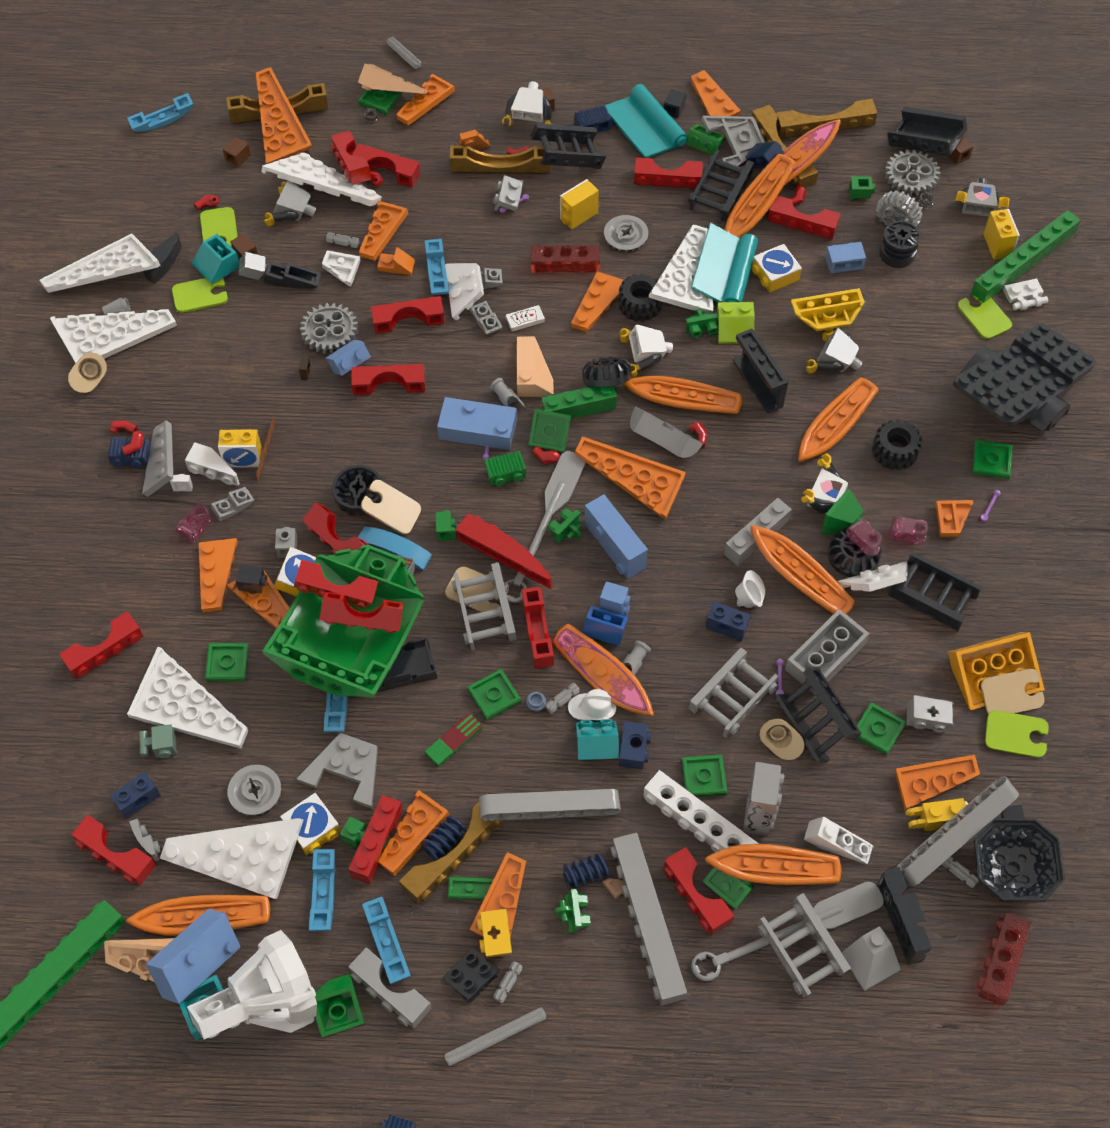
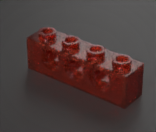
(565, 258)
(1018, 929)

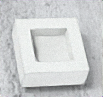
(181, 483)

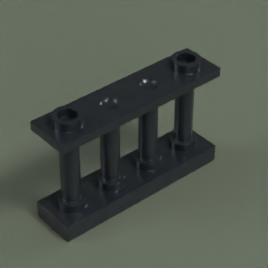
(572, 135)
(732, 196)
(927, 606)
(835, 708)

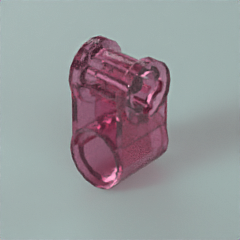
(193, 525)
(907, 529)
(865, 536)

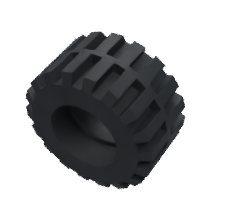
(638, 308)
(897, 432)

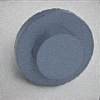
(536, 701)

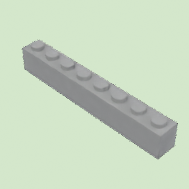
(649, 919)

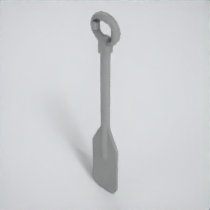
(556, 496)
(832, 912)

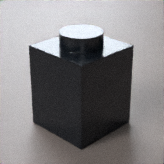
(675, 103)
(251, 579)

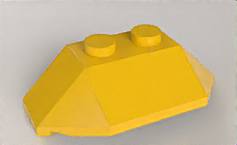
(829, 309)

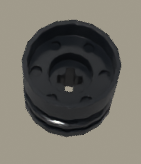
(899, 244)

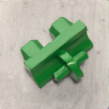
(701, 322)
(569, 528)
(570, 911)

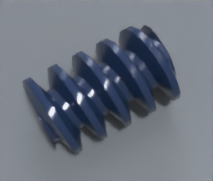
(442, 837)
(585, 870)

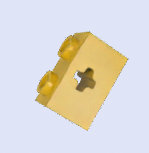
(498, 920)

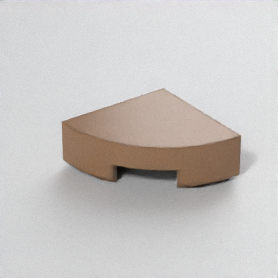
(614, 887)

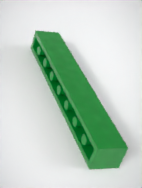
(1025, 256)
(57, 969)

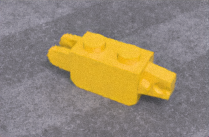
(935, 814)

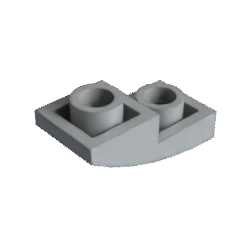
(491, 278)
(485, 318)
(235, 503)
(146, 841)

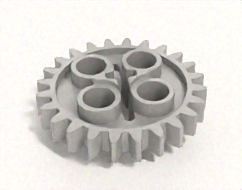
(912, 172)
(329, 327)

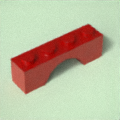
(354, 167)
(406, 170)
(650, 174)
(820, 224)
(388, 315)
(368, 378)
(322, 521)
(312, 580)
(337, 610)
(537, 628)
(82, 659)
(369, 851)
(132, 864)
(713, 913)

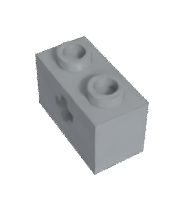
(929, 713)

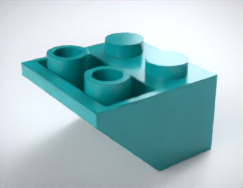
(215, 259)
(597, 739)

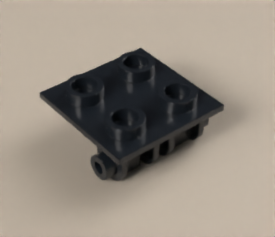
(471, 975)

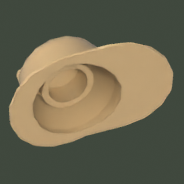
(87, 372)
(782, 739)

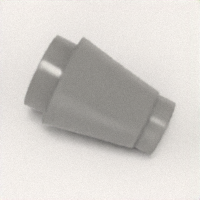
(117, 306)

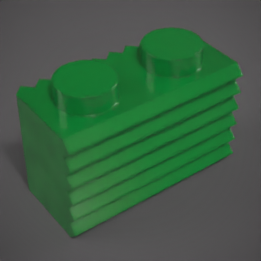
(505, 469)

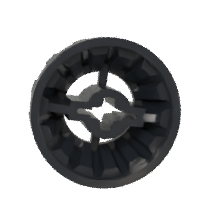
(606, 372)
(356, 480)
(848, 557)

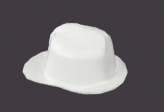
(750, 590)
(592, 706)

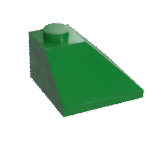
(842, 514)
(337, 1006)

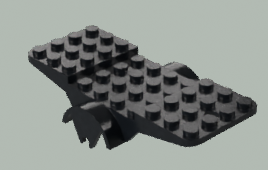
(1026, 377)

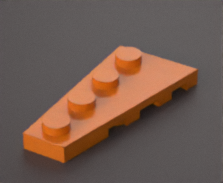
(713, 97)
(421, 103)
(384, 225)
(598, 298)
(215, 568)
(267, 604)
(930, 779)
(418, 823)
(503, 892)

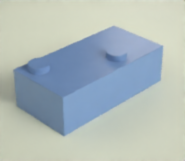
(477, 423)
(616, 537)
(193, 955)

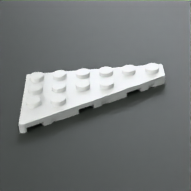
(307, 170)
(114, 260)
(677, 278)
(110, 332)
(175, 698)
(243, 856)

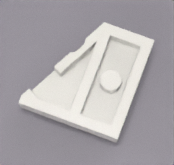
(341, 266)

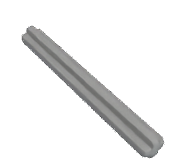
(495, 1036)

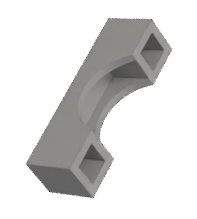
(743, 543)
(409, 1005)

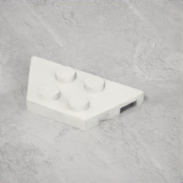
(464, 286)
(877, 579)

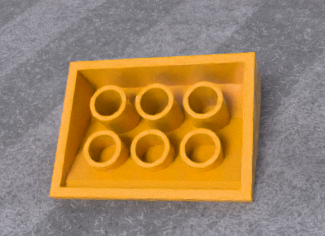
(991, 659)

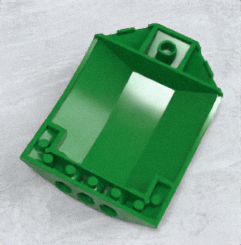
(339, 656)

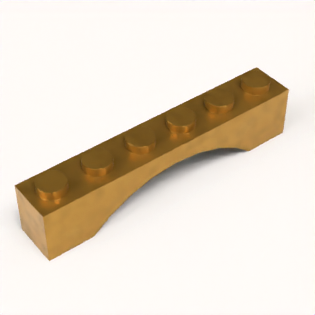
(307, 100)
(766, 122)
(796, 124)
(470, 160)
(425, 878)

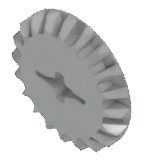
(622, 224)
(240, 788)

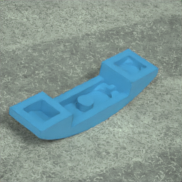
(162, 117)
(436, 267)
(396, 545)
(335, 713)
(323, 890)
(386, 940)

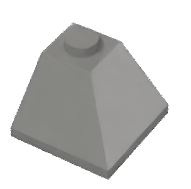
(872, 958)

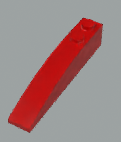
(502, 548)

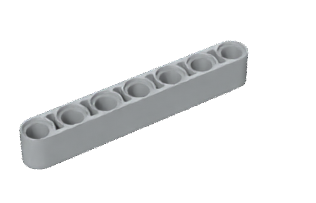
(549, 804)
(958, 831)

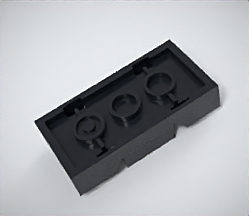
(412, 661)
(904, 914)

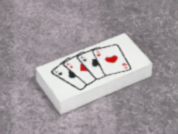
(525, 318)

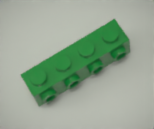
(581, 401)

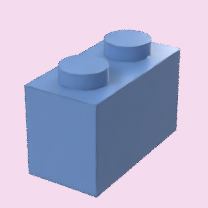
(845, 257)
(348, 357)
(615, 599)

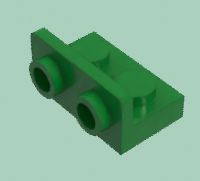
(704, 141)
(728, 887)

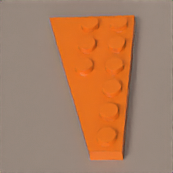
(280, 125)
(642, 478)

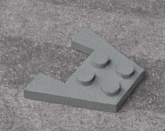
(740, 132)
(348, 759)

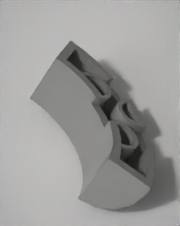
(664, 435)

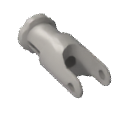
(505, 395)
(634, 659)

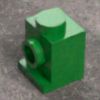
(861, 187)
(445, 526)
(353, 833)

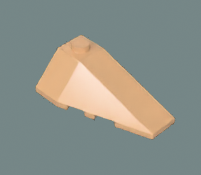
(380, 79)
(532, 371)
(134, 954)

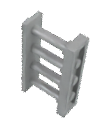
(499, 594)
(726, 674)
(813, 927)

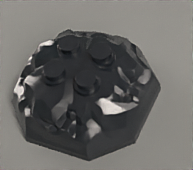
(1018, 860)

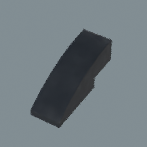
(166, 255)
(291, 276)

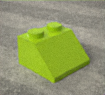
(734, 319)

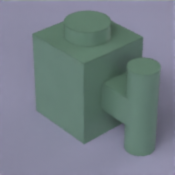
(162, 741)

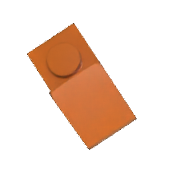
(399, 263)

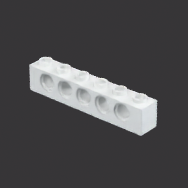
(662, 784)

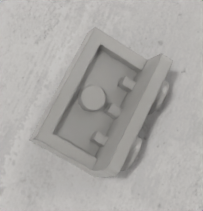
(508, 193)

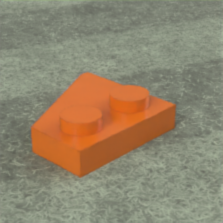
(473, 140)
(952, 516)

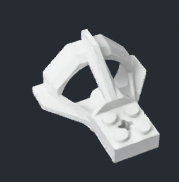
(254, 998)

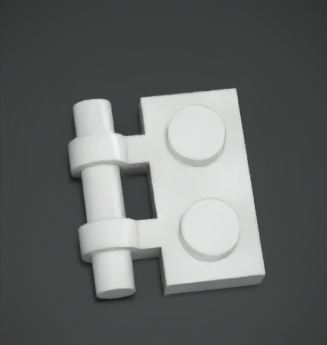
(1022, 291)

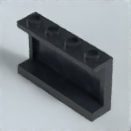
(928, 131)
(761, 371)

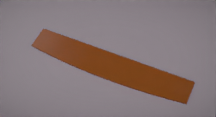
(265, 447)

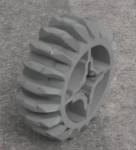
(898, 207)

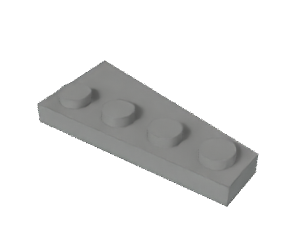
(160, 459)

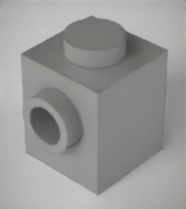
(252, 266)
(284, 540)

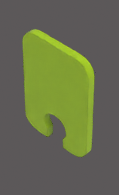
(220, 222)
(197, 295)
(986, 319)
(1011, 733)

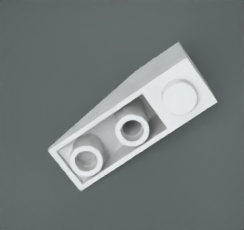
(208, 463)
(837, 840)

